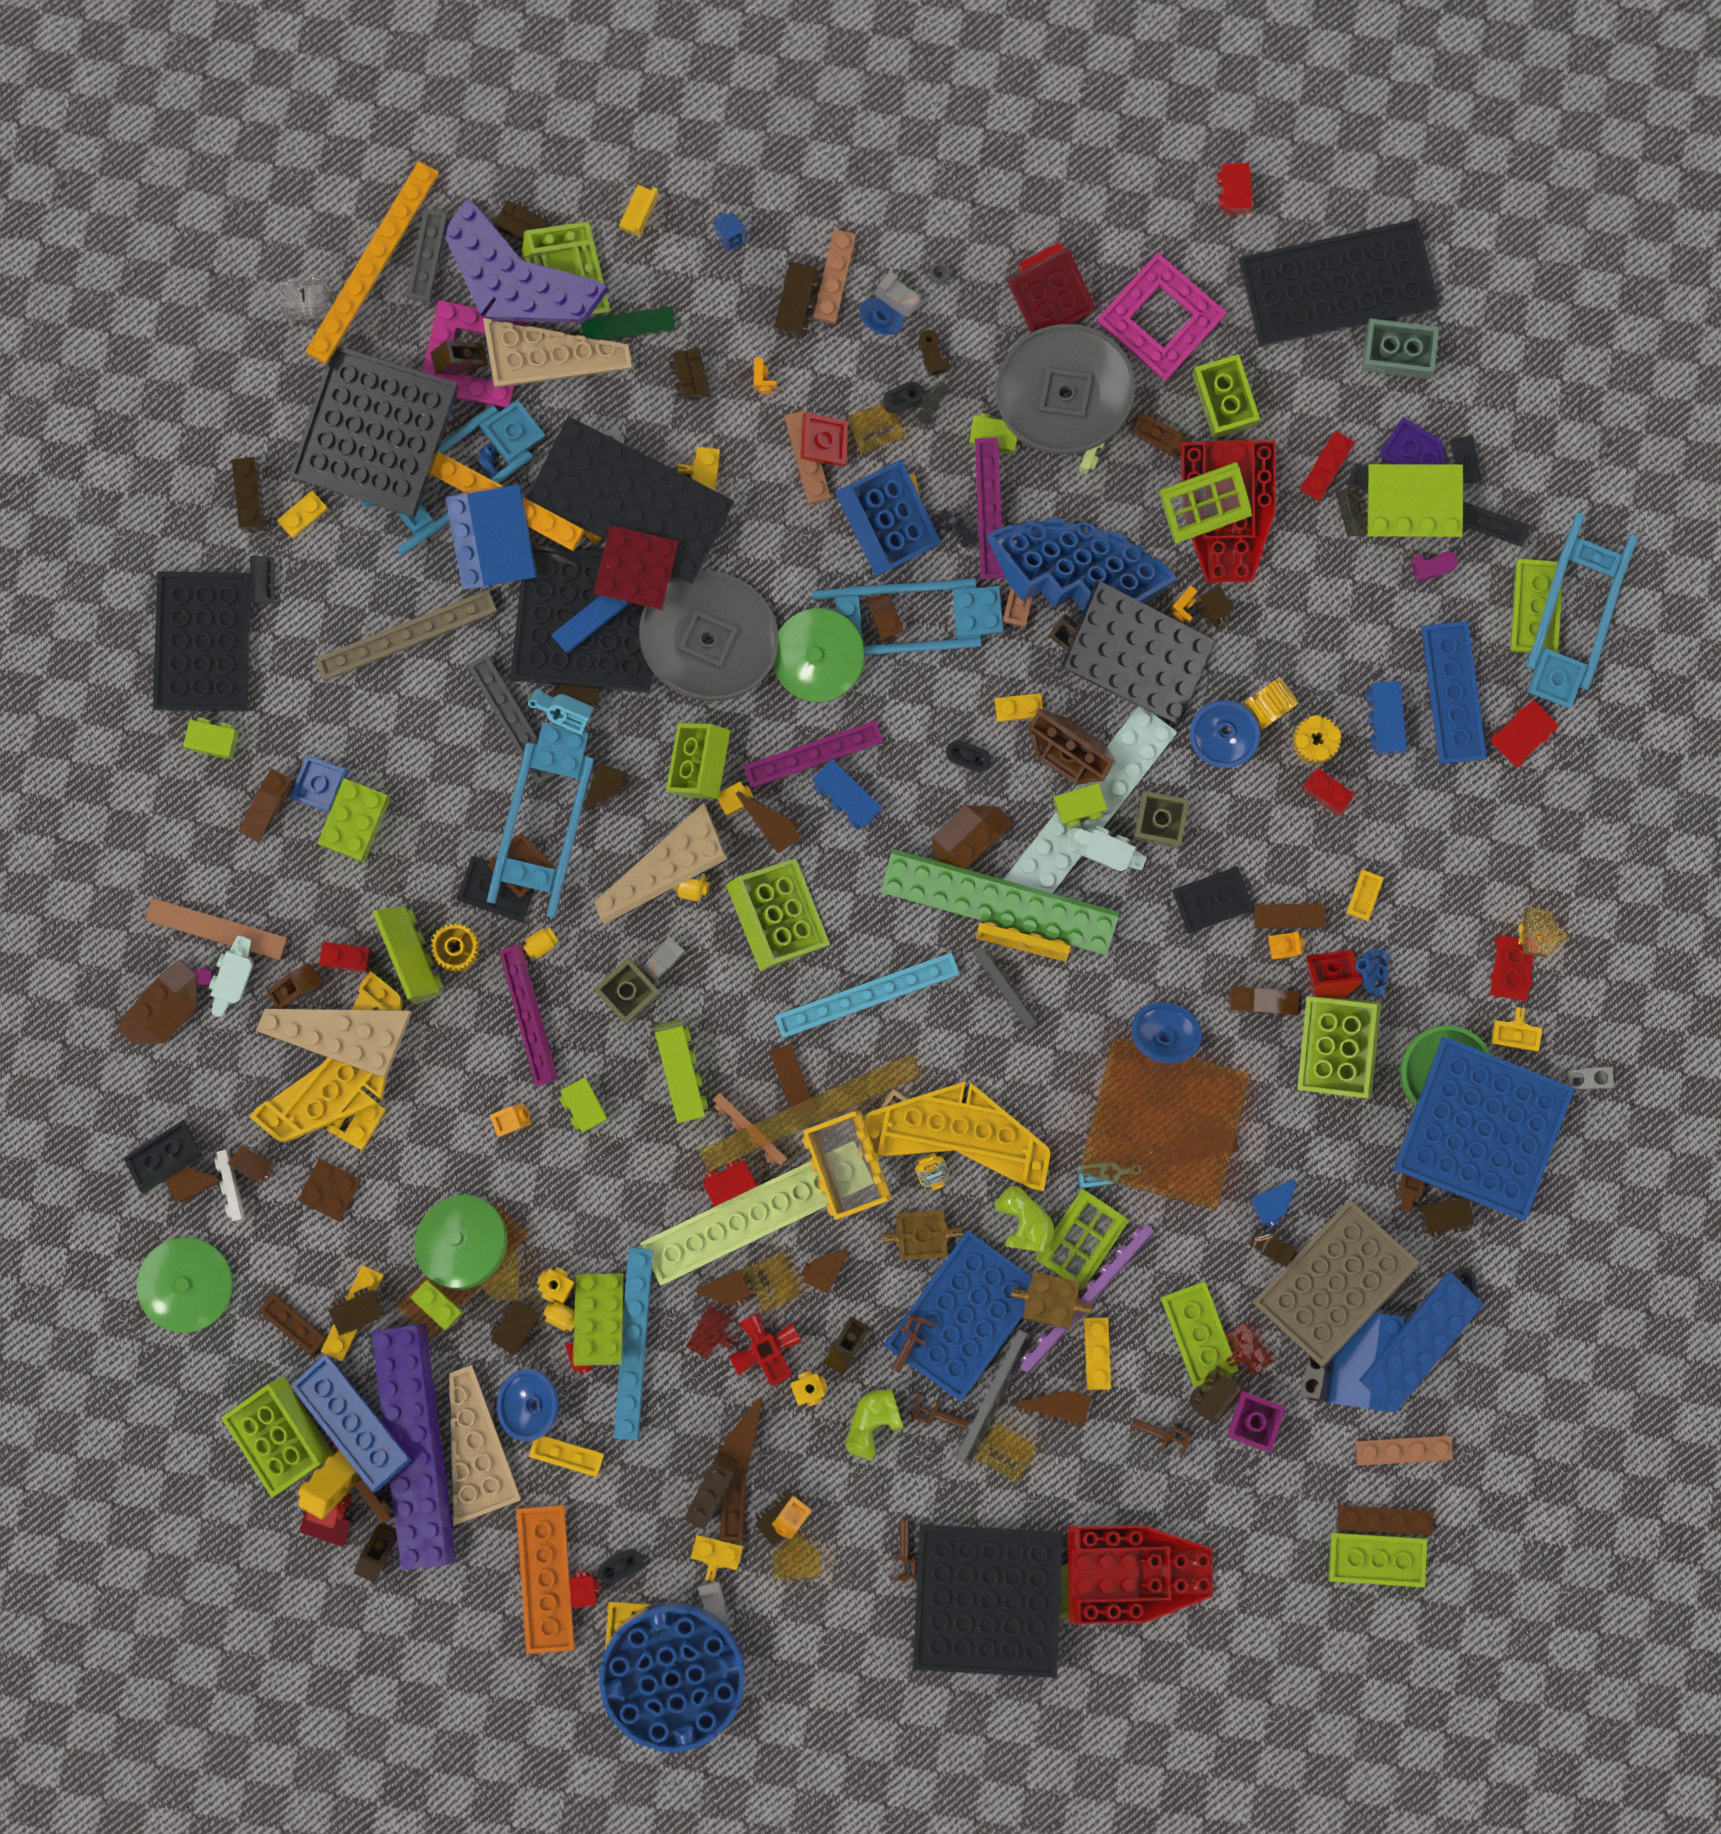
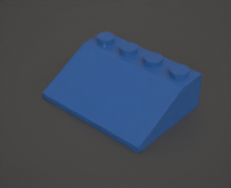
(888, 517)
(491, 536)
(1356, 1358)

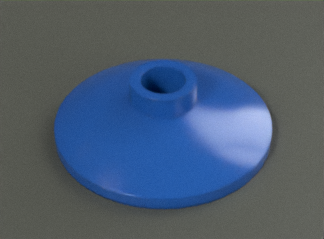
(880, 317)

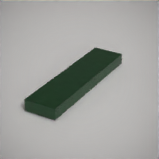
(629, 324)

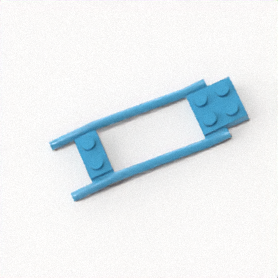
(510, 433)
(976, 612)
(1555, 675)
(559, 753)

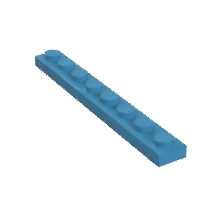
(634, 1343)

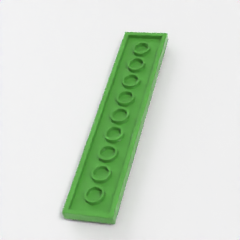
(999, 901)

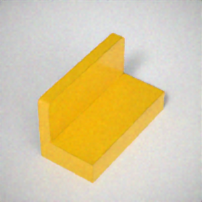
(639, 210)

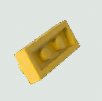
(1097, 1353)
(567, 1455)

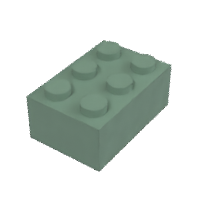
(1400, 348)

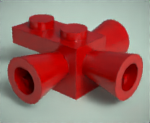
(765, 1350)

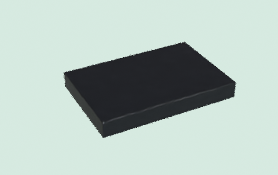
(476, 889)
(1212, 900)
(163, 1156)

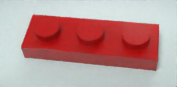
(1327, 466)

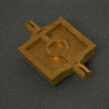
(921, 1235)
(1051, 1300)

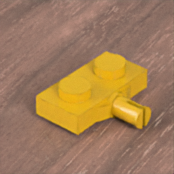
(704, 467)
(1516, 1033)
(716, 1555)

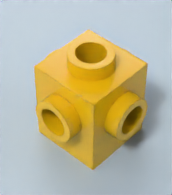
(564, 1287)
(800, 1392)

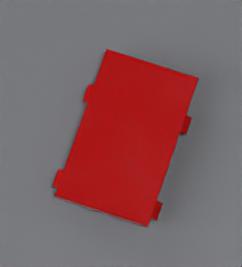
(1524, 733)
(1511, 970)

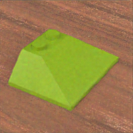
(565, 249)

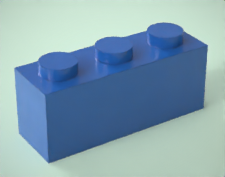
(1386, 718)
(846, 795)

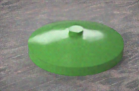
(819, 655)
(1421, 1052)
(460, 1242)
(185, 1285)

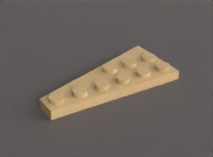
(539, 355)
(677, 858)
(349, 1036)
(478, 1460)

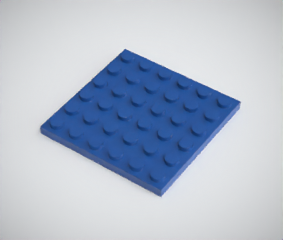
(1483, 1128)

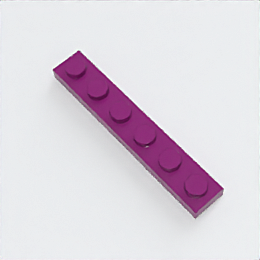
(988, 503)
(813, 754)
(528, 1015)

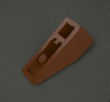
(266, 805)
(773, 824)
(1262, 1001)
(252, 1164)
(741, 1439)

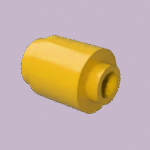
(540, 943)
(560, 1316)

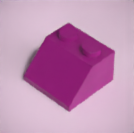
(1256, 1422)

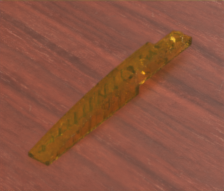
(810, 1112)

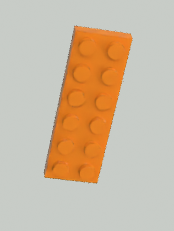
(545, 1579)

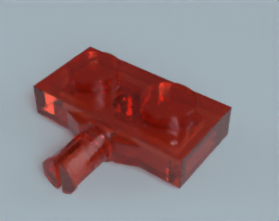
(710, 1333)
(1247, 1349)

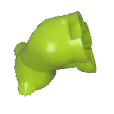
(1035, 1225)
(872, 1411)

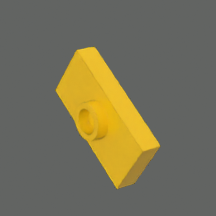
(1364, 895)

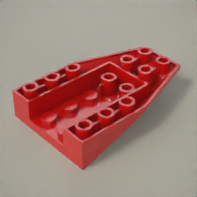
(1236, 548)
(1133, 1574)

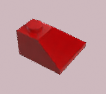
(1333, 974)

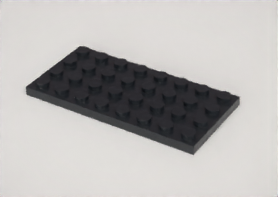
(1338, 283)
(609, 483)

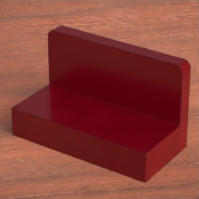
(336, 1535)

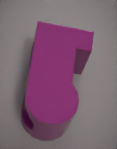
(1434, 567)

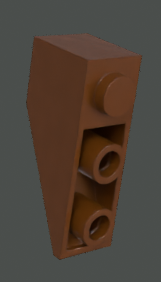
(1062, 1404)

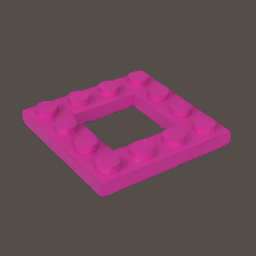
(1161, 274)
(447, 321)

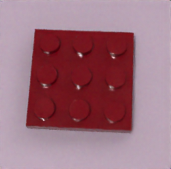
(1051, 292)
(636, 568)

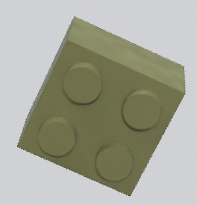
(1161, 819)
(627, 991)

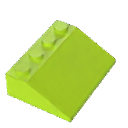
(1415, 500)
(777, 914)
(408, 953)
(1339, 1046)
(277, 1436)

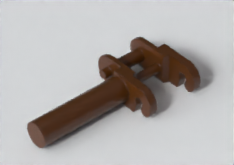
(909, 1342)
(939, 1415)
(1162, 1434)
(904, 1553)

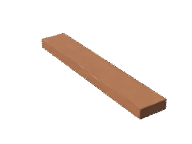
(214, 928)

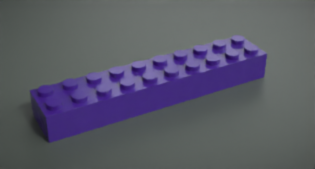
(412, 1420)

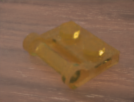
(871, 421)
(779, 1278)
(1009, 1445)

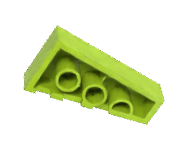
(679, 1070)

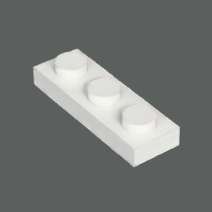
(229, 1186)

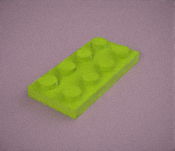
(1530, 595)
(598, 1319)
(1197, 1331)
(1377, 1559)

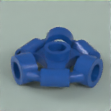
(1375, 970)

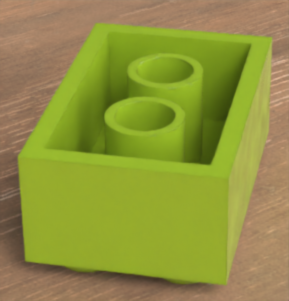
(1226, 396)
(698, 760)
(354, 820)

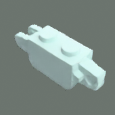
(1105, 849)
(232, 976)

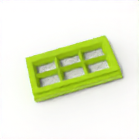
(1222, 502)
(1083, 1239)

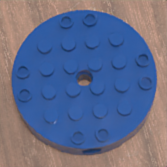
(678, 1641)

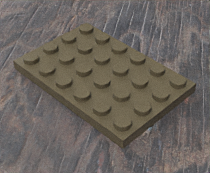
(1336, 1283)

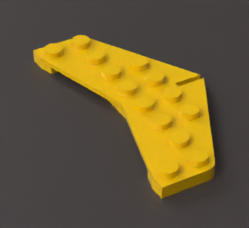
(331, 1089)
(973, 1129)

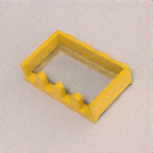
(846, 1165)

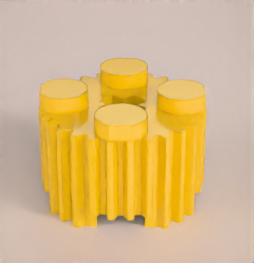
(1271, 702)
(1328, 735)
(452, 935)

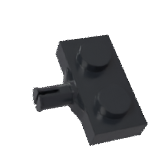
(957, 527)

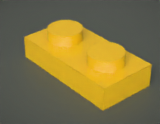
(302, 514)
(1017, 707)

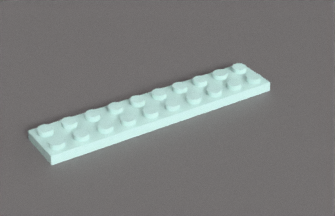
(1135, 751)

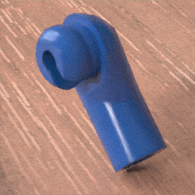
(486, 460)

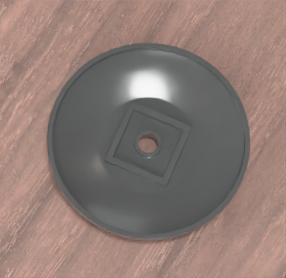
(1060, 360)
(714, 607)

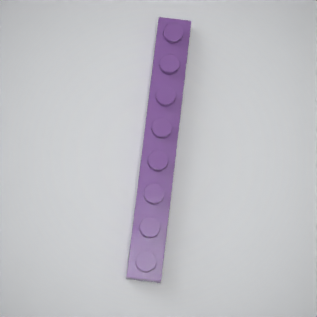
(1093, 1290)

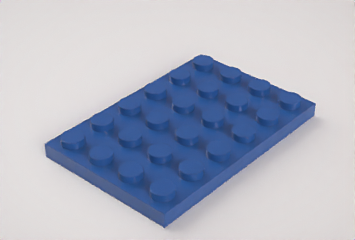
(971, 1313)

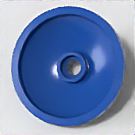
(1222, 747)
(1169, 1024)
(518, 1405)

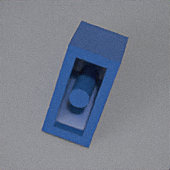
(729, 231)
(1273, 1203)

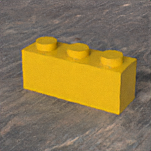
(328, 1485)

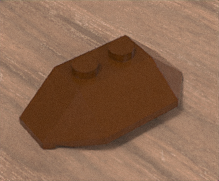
(1069, 748)
(969, 835)
(162, 1007)

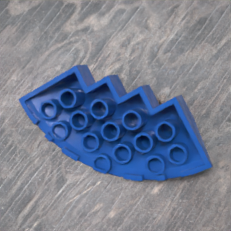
(1067, 563)

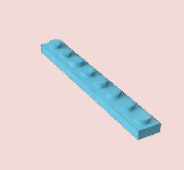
(867, 995)

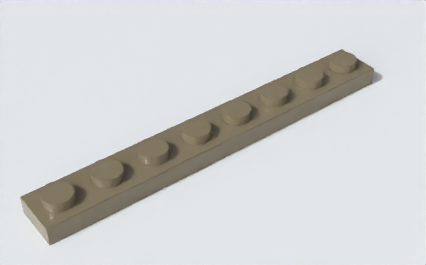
(405, 635)

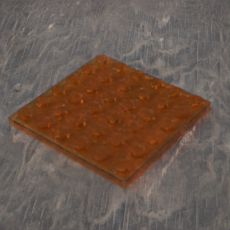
(1164, 1125)

